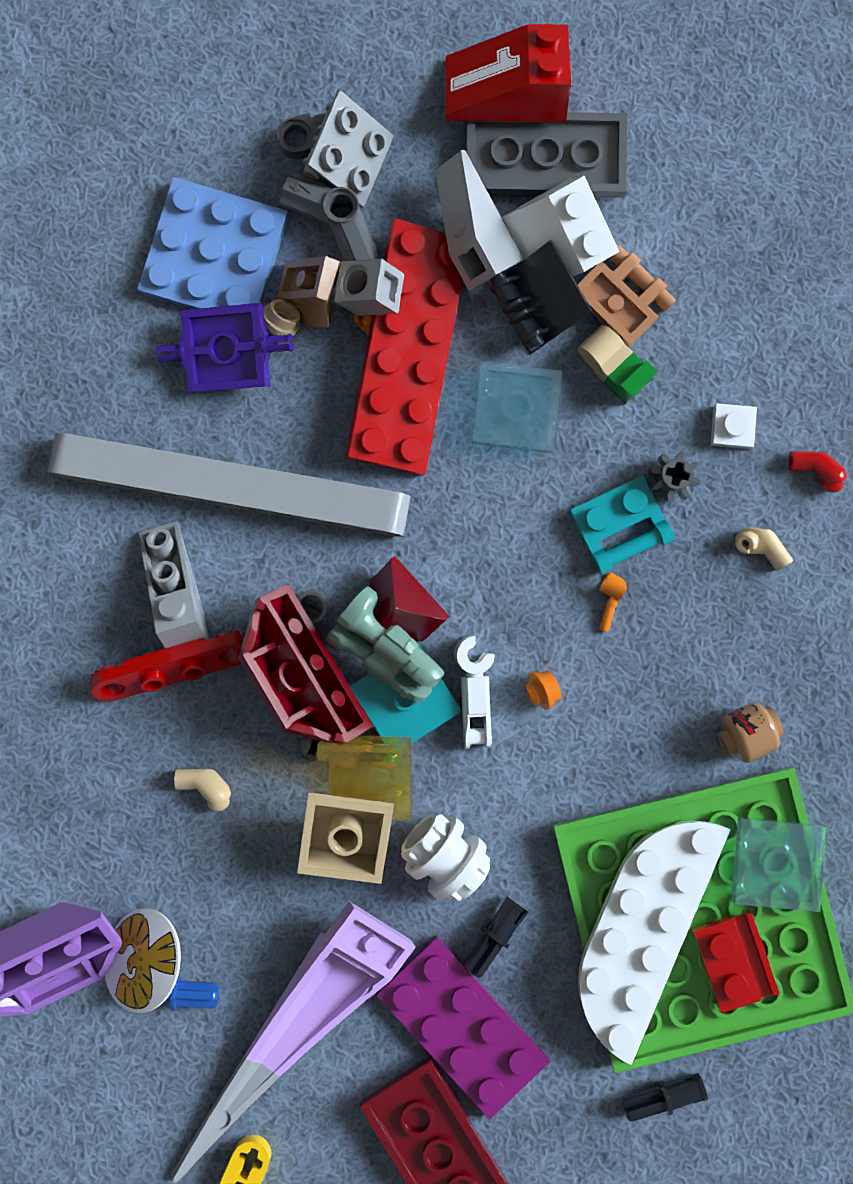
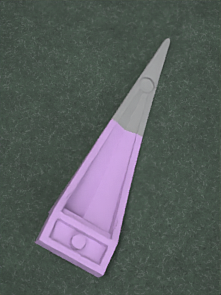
(333, 980)

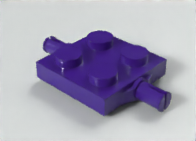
(225, 348)

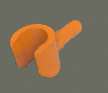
(615, 588)

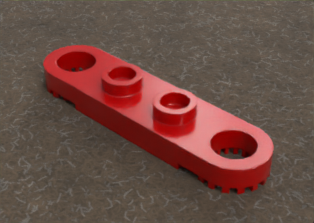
(167, 666)

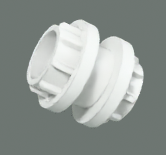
(439, 851)

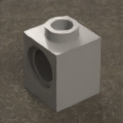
(369, 287)

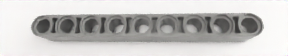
(229, 484)

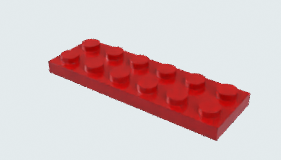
(407, 355)

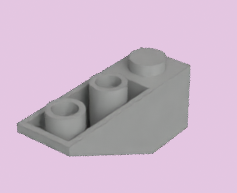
(472, 224)
(172, 586)

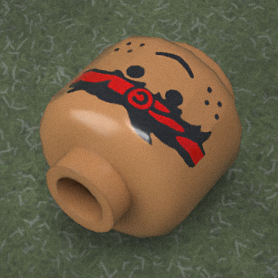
(750, 732)

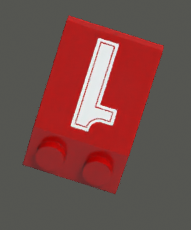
(511, 77)

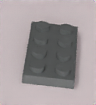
(541, 155)

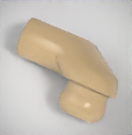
(764, 542)
(208, 783)

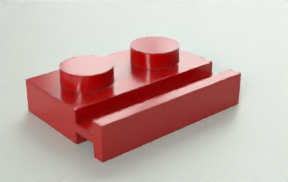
(735, 961)

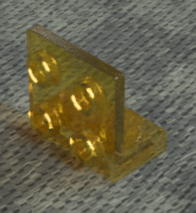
(372, 770)

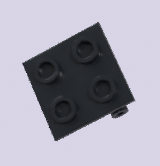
(540, 297)

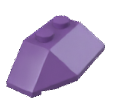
(53, 956)

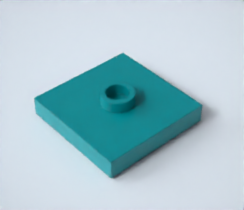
(401, 716)

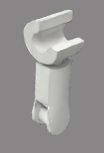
(474, 692)

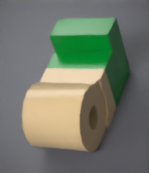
(616, 363)

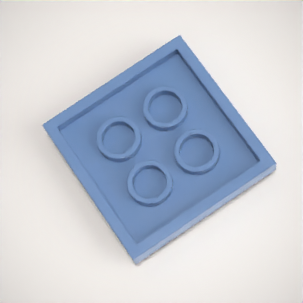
(212, 248)

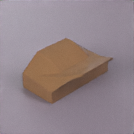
(309, 288)

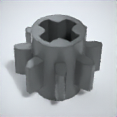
(663, 481)

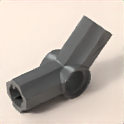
(318, 202)

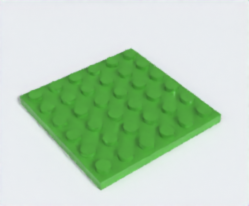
(798, 943)

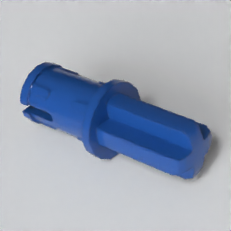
(193, 995)

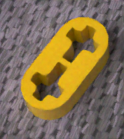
(258, 1170)

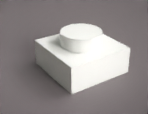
(733, 426)

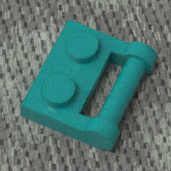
(616, 512)

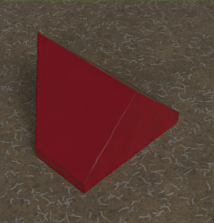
(405, 602)

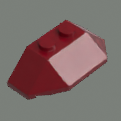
(298, 672)

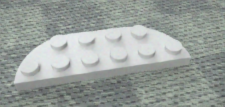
(644, 930)

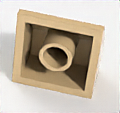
(345, 838)

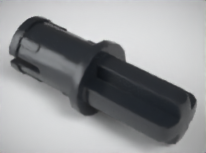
(495, 937)
(665, 1098)

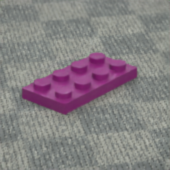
(463, 1027)

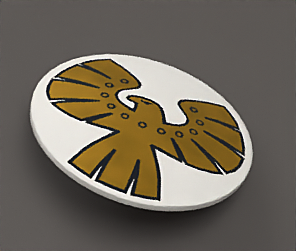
(146, 962)

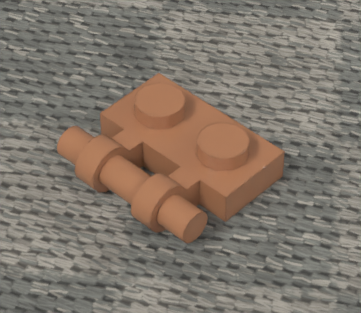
(617, 304)

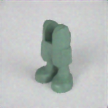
(395, 655)

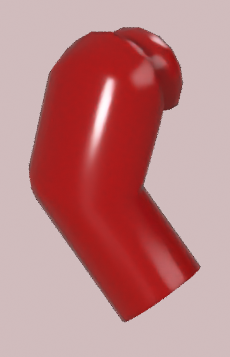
(821, 463)

